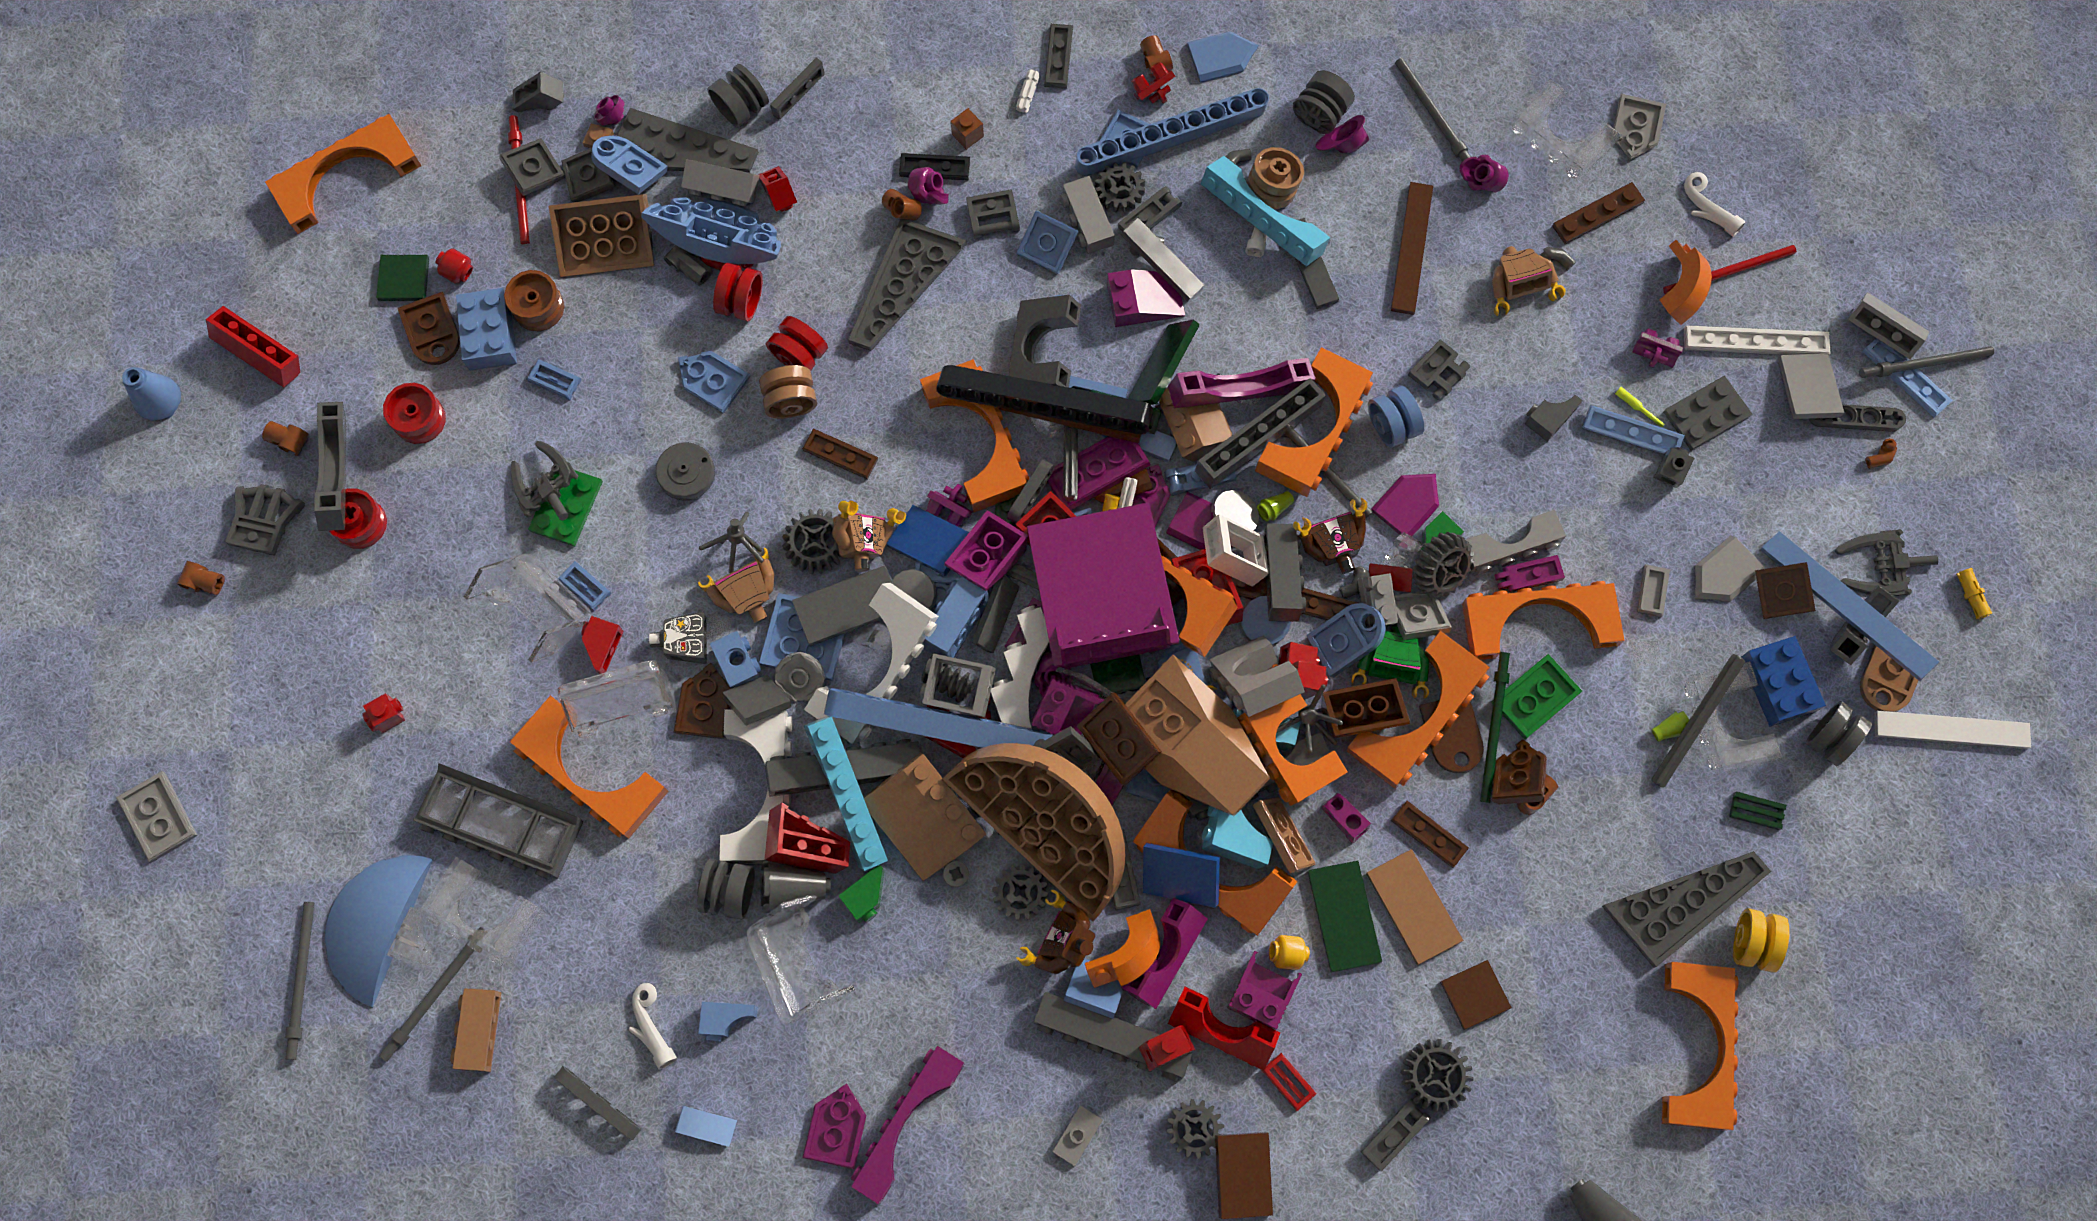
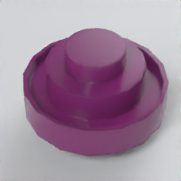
(609, 110)

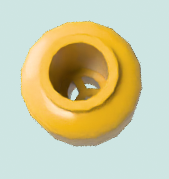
(1288, 952)

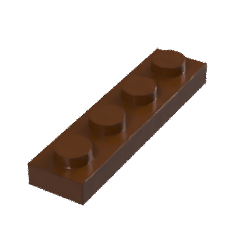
(1598, 213)

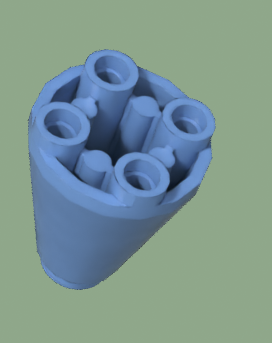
(151, 393)

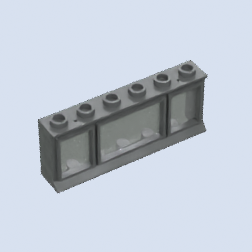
(498, 822)

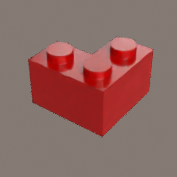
(1306, 661)

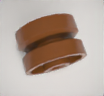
(534, 300)

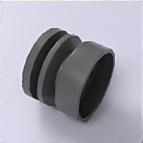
(740, 94)
(1323, 101)
(720, 888)

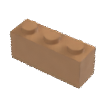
(476, 1030)

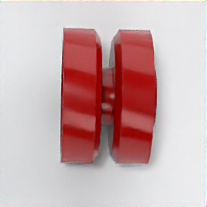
(737, 291)
(796, 343)
(414, 413)
(363, 520)

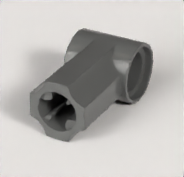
(688, 265)

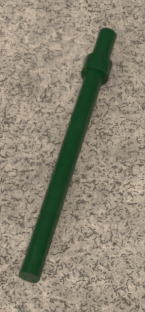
(1501, 678)

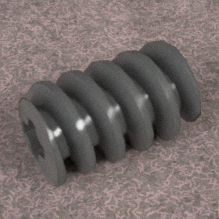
(953, 682)

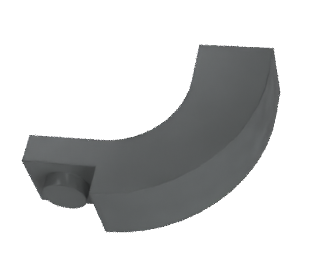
(1849, 641)

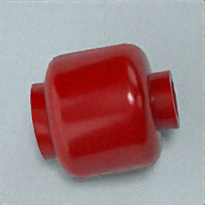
(454, 266)

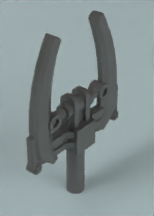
(547, 489)
(1896, 562)

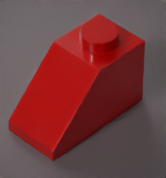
(778, 189)
(601, 641)

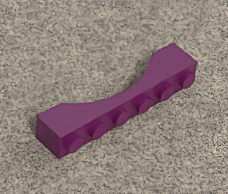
(1201, 388)
(878, 1173)

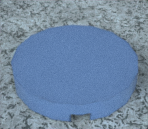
(1256, 622)

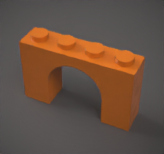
(1293, 780)

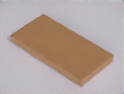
(1414, 907)

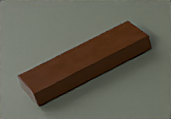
(840, 453)
(1430, 834)

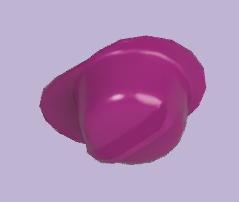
(1345, 137)

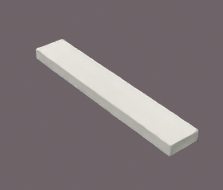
(1755, 340)
(1952, 729)

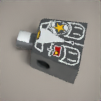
(683, 638)

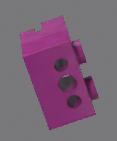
(1063, 706)
(1262, 994)

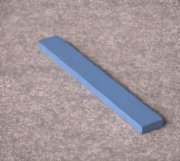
(1854, 609)

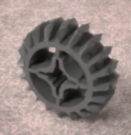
(808, 548)
(1443, 564)
(1444, 1086)

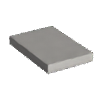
(1810, 386)
(156, 816)

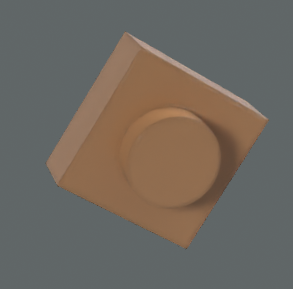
(594, 133)

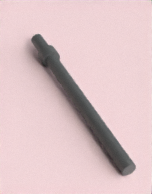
(1458, 147)
(1886, 368)
(1330, 474)
(294, 1032)
(400, 1035)

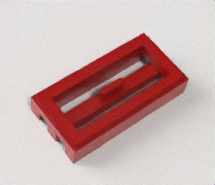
(1304, 1099)

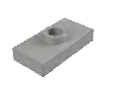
(1077, 1135)

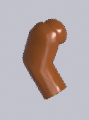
(1885, 455)

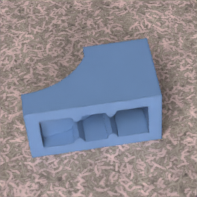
(719, 1018)

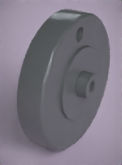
(685, 471)

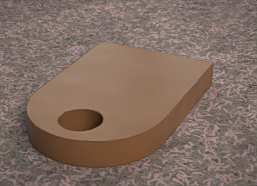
(1888, 677)

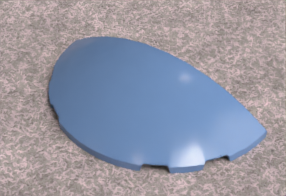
(715, 230)
(367, 921)

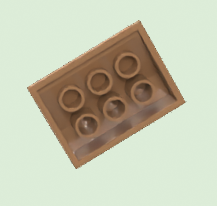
(601, 235)
(923, 817)

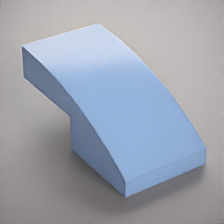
(705, 1126)

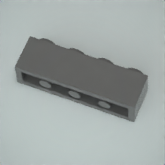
(1284, 577)

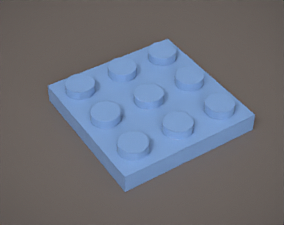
(787, 637)

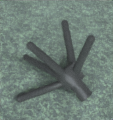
(735, 536)
(1309, 717)

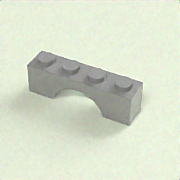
(1542, 533)

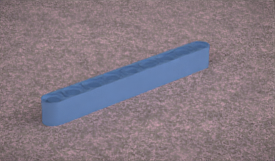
(1178, 123)
(926, 720)

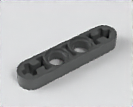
(1857, 422)
(597, 1103)

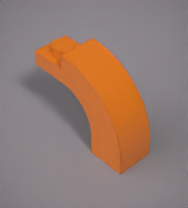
(1692, 286)
(1133, 957)

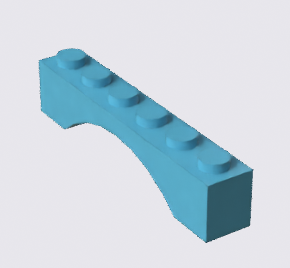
(1297, 237)
(847, 793)

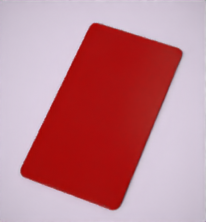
(1400, 576)

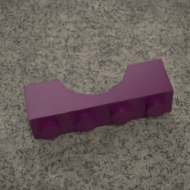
(1181, 928)

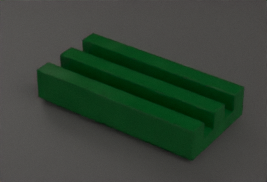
(1760, 801)

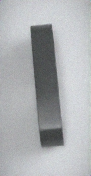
(1031, 491)

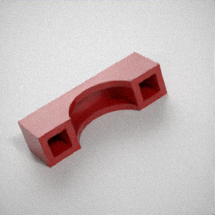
(1249, 1043)

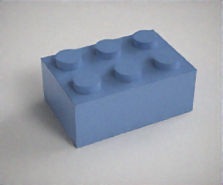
(485, 329)
(956, 617)

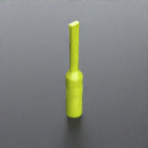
(1636, 405)

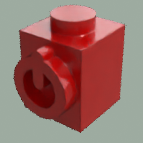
(383, 713)

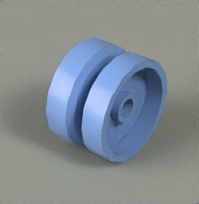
(1396, 416)

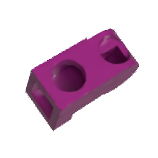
(1346, 817)

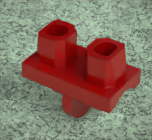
(1161, 77)

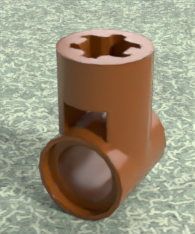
(1154, 53)
(901, 205)
(287, 438)
(200, 578)
(1550, 787)

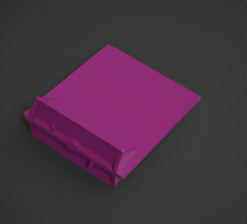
(1102, 586)

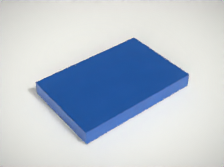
(926, 539)
(1181, 875)

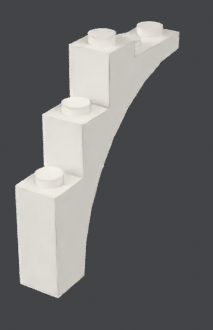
(1013, 696)

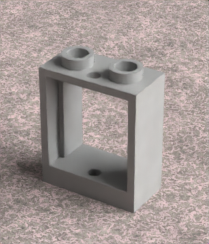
(983, 690)

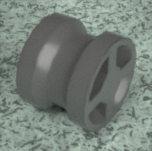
(952, 874)

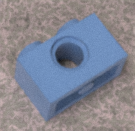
(726, 650)

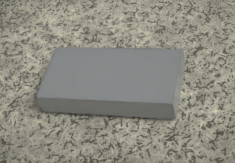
(1653, 590)

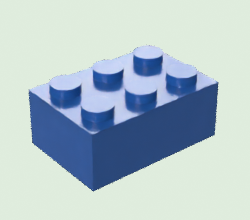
(1784, 681)

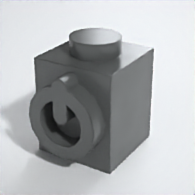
(1674, 467)

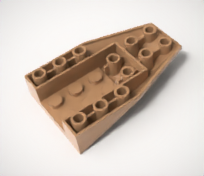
(1199, 740)

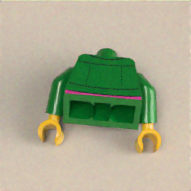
(1397, 660)

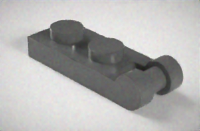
(1152, 210)
(1395, 1135)

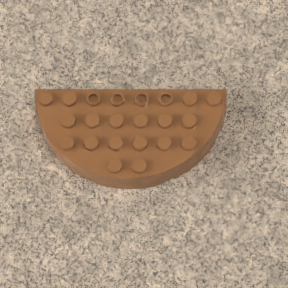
(1048, 816)

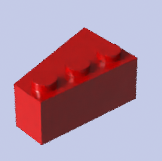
(804, 844)

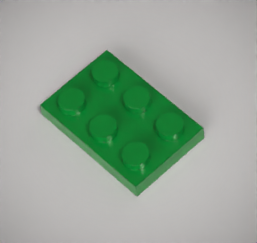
(577, 501)
(1538, 696)

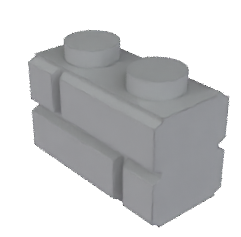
(1378, 593)

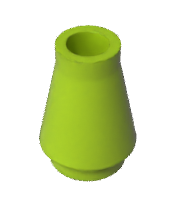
(1274, 506)
(1671, 726)

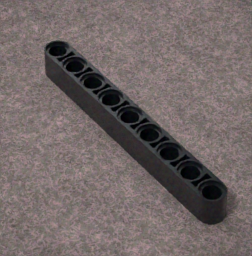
(1045, 399)

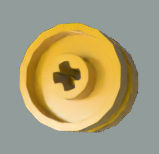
(1761, 940)

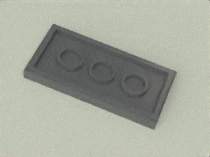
(840, 606)

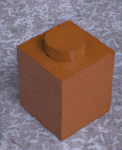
(967, 128)

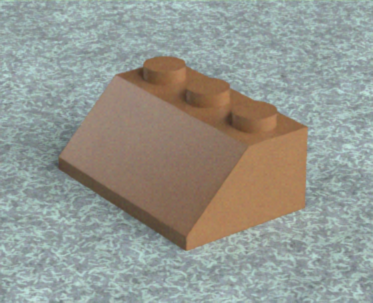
(1195, 427)

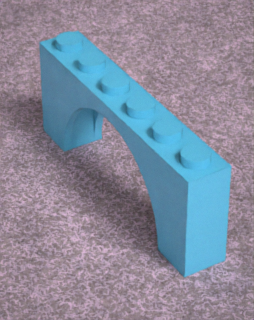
(1234, 835)

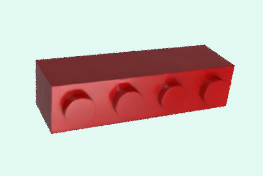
(253, 346)

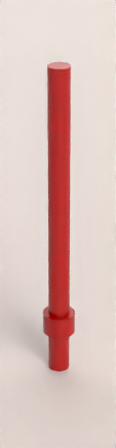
(515, 141)
(1746, 264)

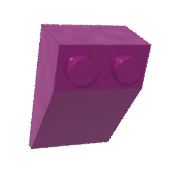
(1142, 297)
(988, 551)

